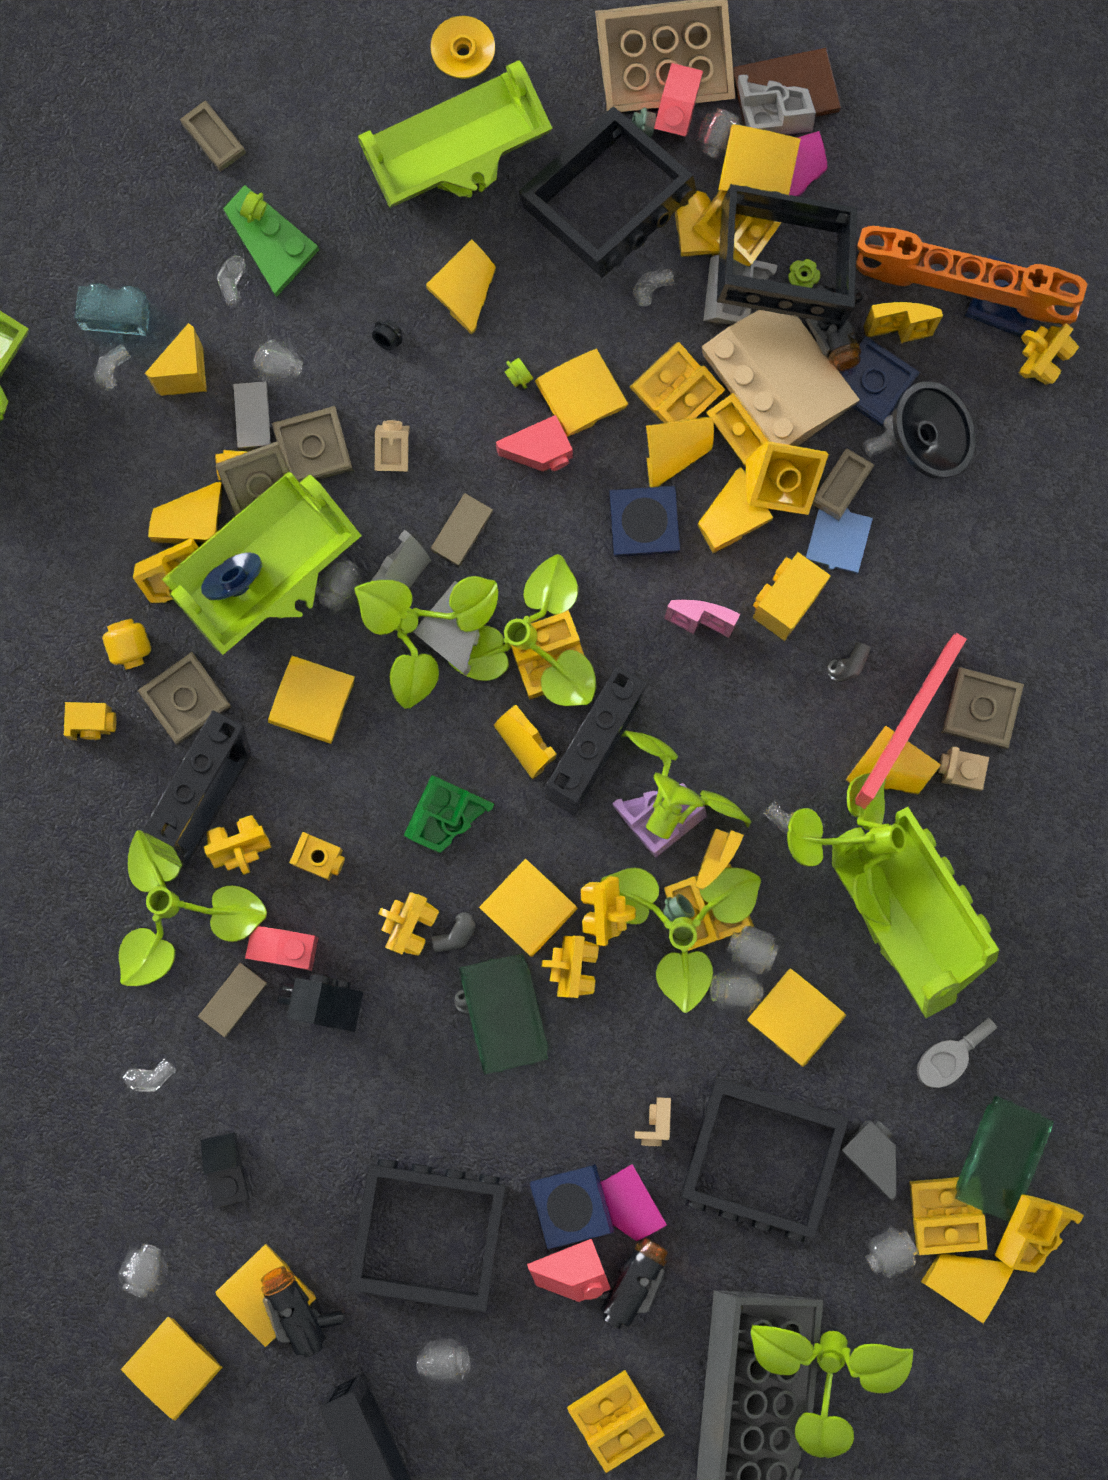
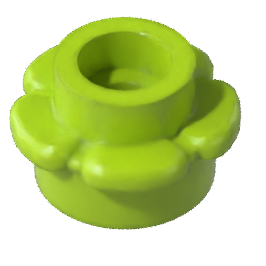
(253, 207)
(807, 266)
(518, 373)

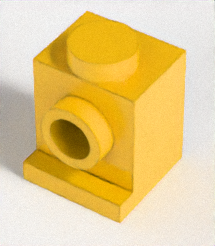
(88, 720)
(307, 847)

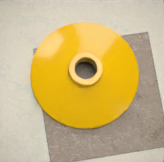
(462, 33)

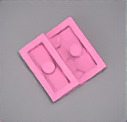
(690, 613)

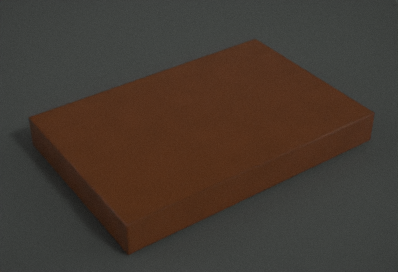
(803, 70)

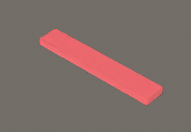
(909, 721)

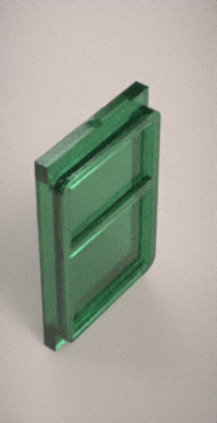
(504, 1013)
(1003, 1158)

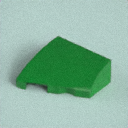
(443, 814)

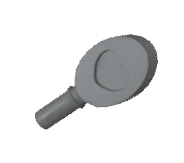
(949, 1059)

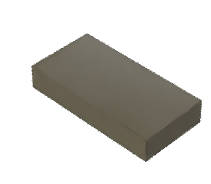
(212, 136)
(842, 484)
(461, 530)
(232, 1000)

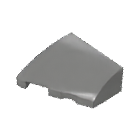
(776, 107)
(727, 313)
(404, 563)
(446, 637)

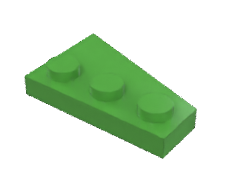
(273, 243)

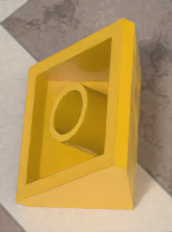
(180, 366)
(784, 477)

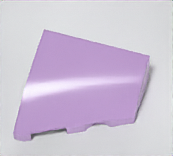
(639, 810)

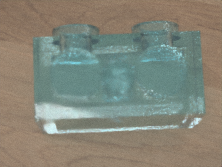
(112, 309)

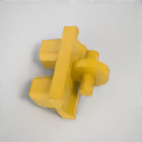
(1041, 350)
(237, 849)
(610, 910)
(401, 936)
(567, 966)

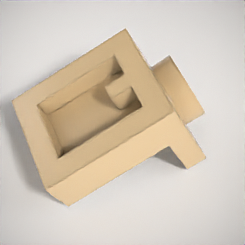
(391, 446)
(963, 769)
(660, 1117)

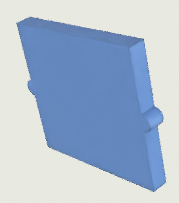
(839, 542)

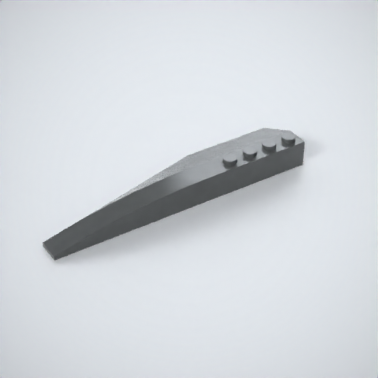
(746, 1409)

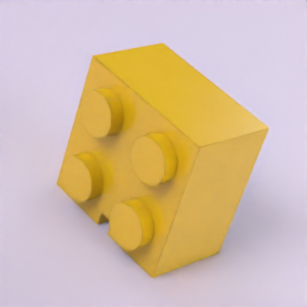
(794, 591)

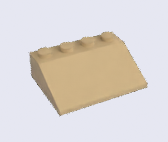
(646, 39)
(779, 376)

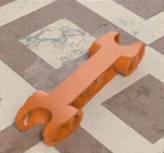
(1030, 289)

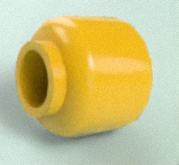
(126, 643)

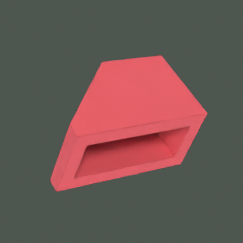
(678, 99)
(538, 446)
(282, 948)
(572, 1272)

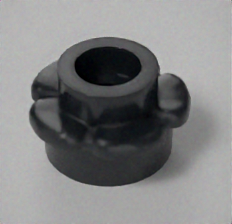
(387, 334)

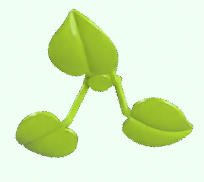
(387, 608)
(571, 677)
(667, 813)
(870, 887)
(142, 953)
(688, 976)
(877, 1365)

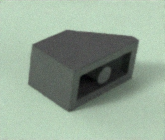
(873, 1156)

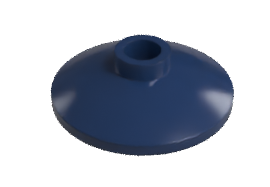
(232, 576)

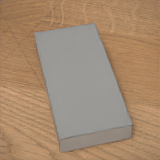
(252, 415)

